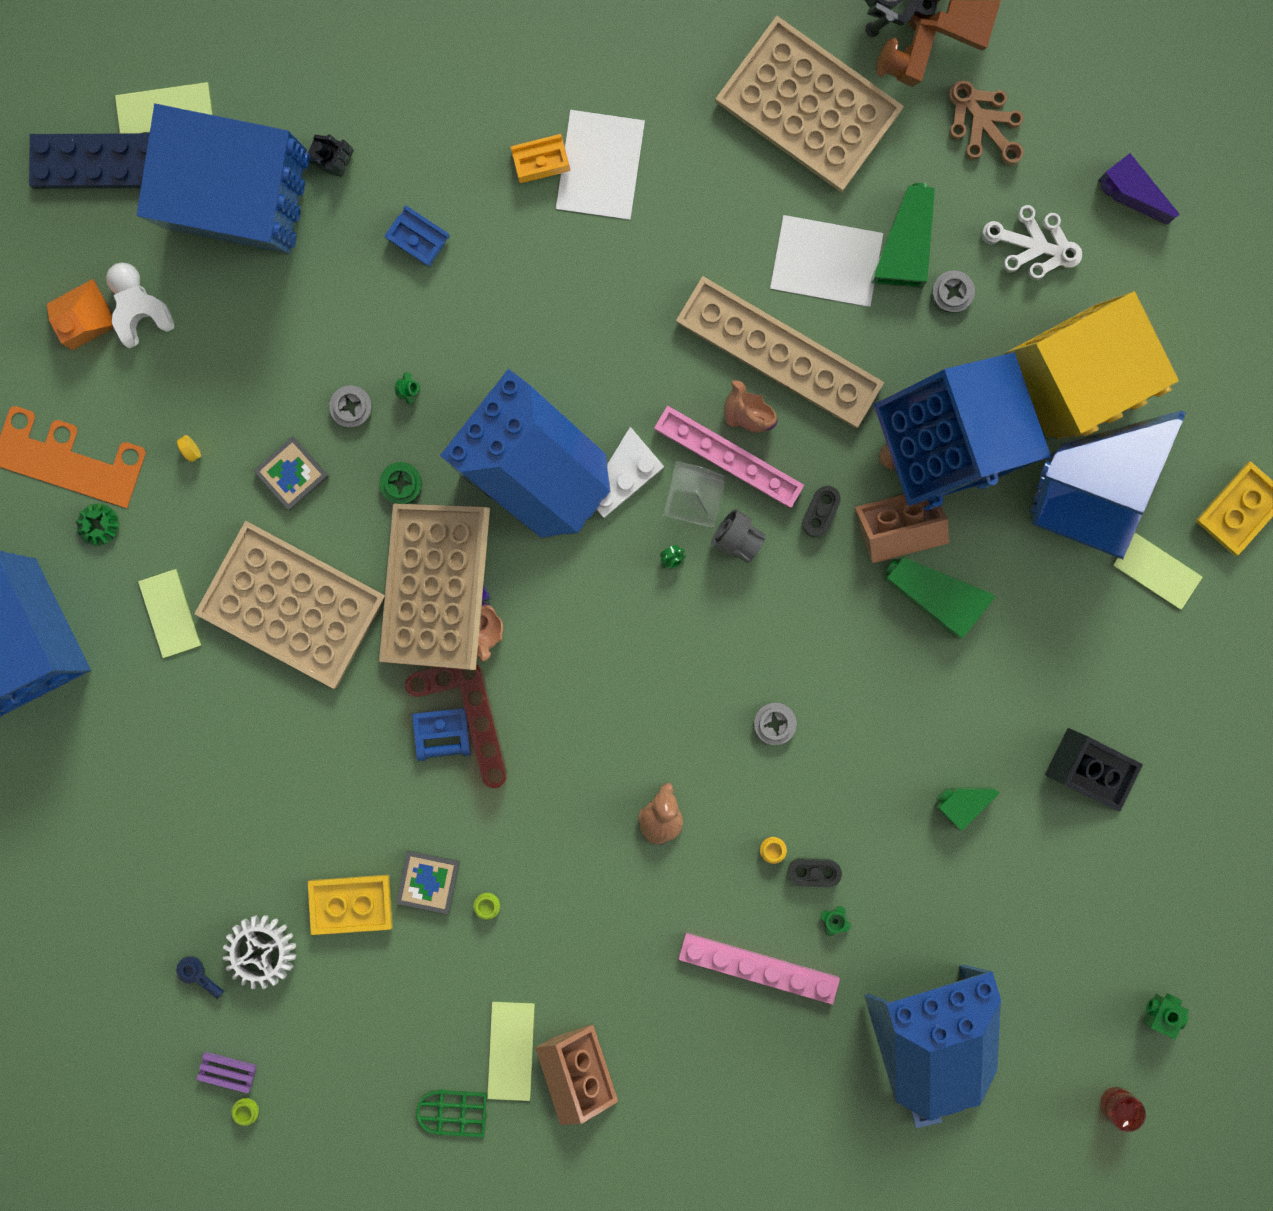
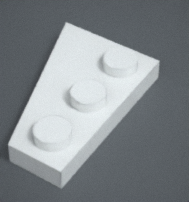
(628, 471)

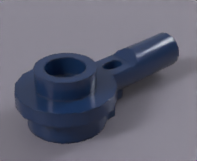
(191, 970)

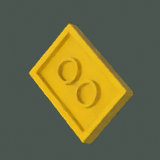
(1240, 509)
(350, 904)

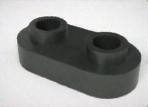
(821, 511)
(814, 872)

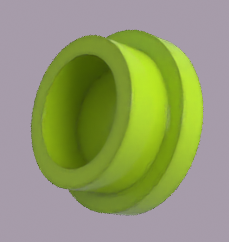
(486, 906)
(245, 1111)

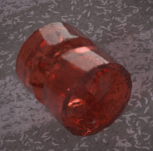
(1122, 1109)

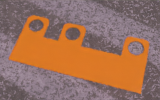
(59, 466)

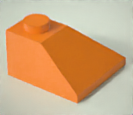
(80, 315)

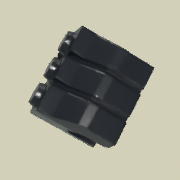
(330, 154)

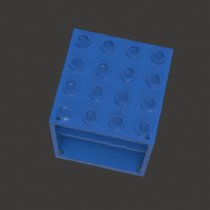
(222, 179)
(35, 637)

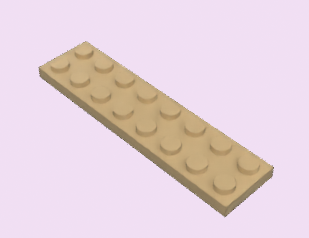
(779, 352)

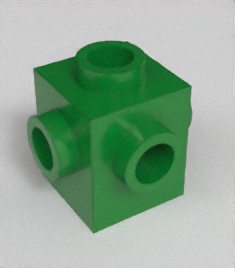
(1166, 1015)

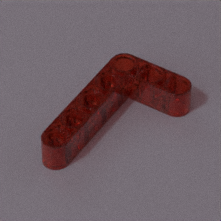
(485, 709)

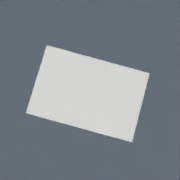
(602, 164)
(826, 260)

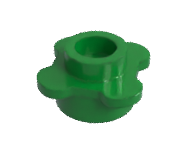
(407, 388)
(672, 557)
(829, 916)

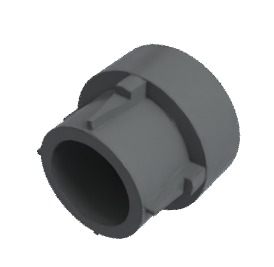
(738, 537)

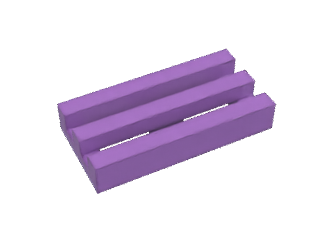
(202, 1076)

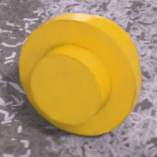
(773, 850)

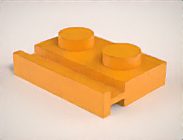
(540, 158)

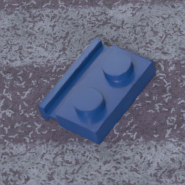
(417, 236)

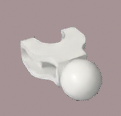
(134, 304)

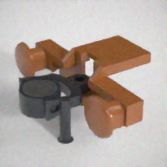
(964, 21)

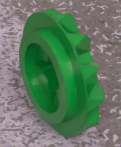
(393, 473)
(109, 522)

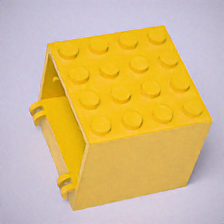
(1094, 367)

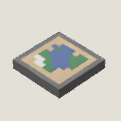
(291, 473)
(428, 882)

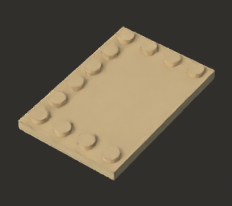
(809, 104)
(434, 585)
(290, 605)

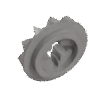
(965, 291)
(339, 402)
(785, 730)

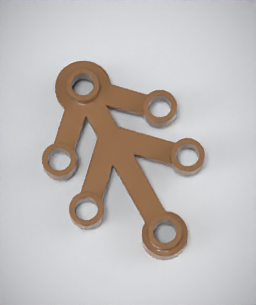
(984, 120)

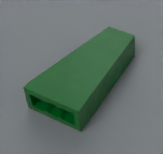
(907, 247)
(940, 596)

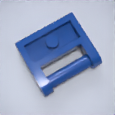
(440, 725)

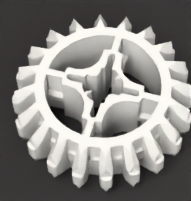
(256, 942)

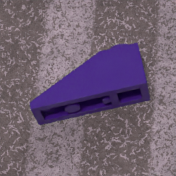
(1135, 189)

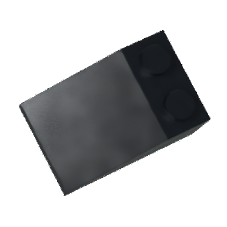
(1093, 769)

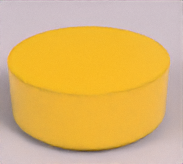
(188, 448)

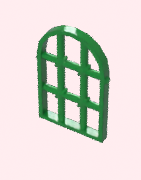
(461, 1120)

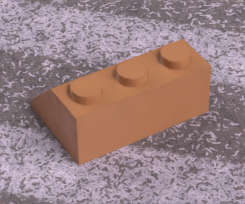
(896, 529)
(576, 1075)

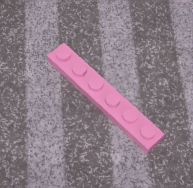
(729, 457)
(759, 968)

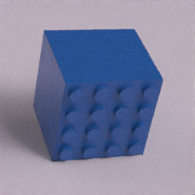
(961, 429)

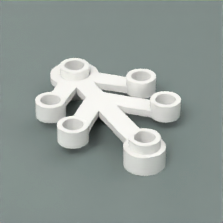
(1036, 245)

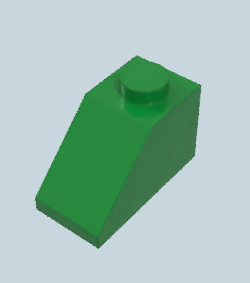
(964, 804)

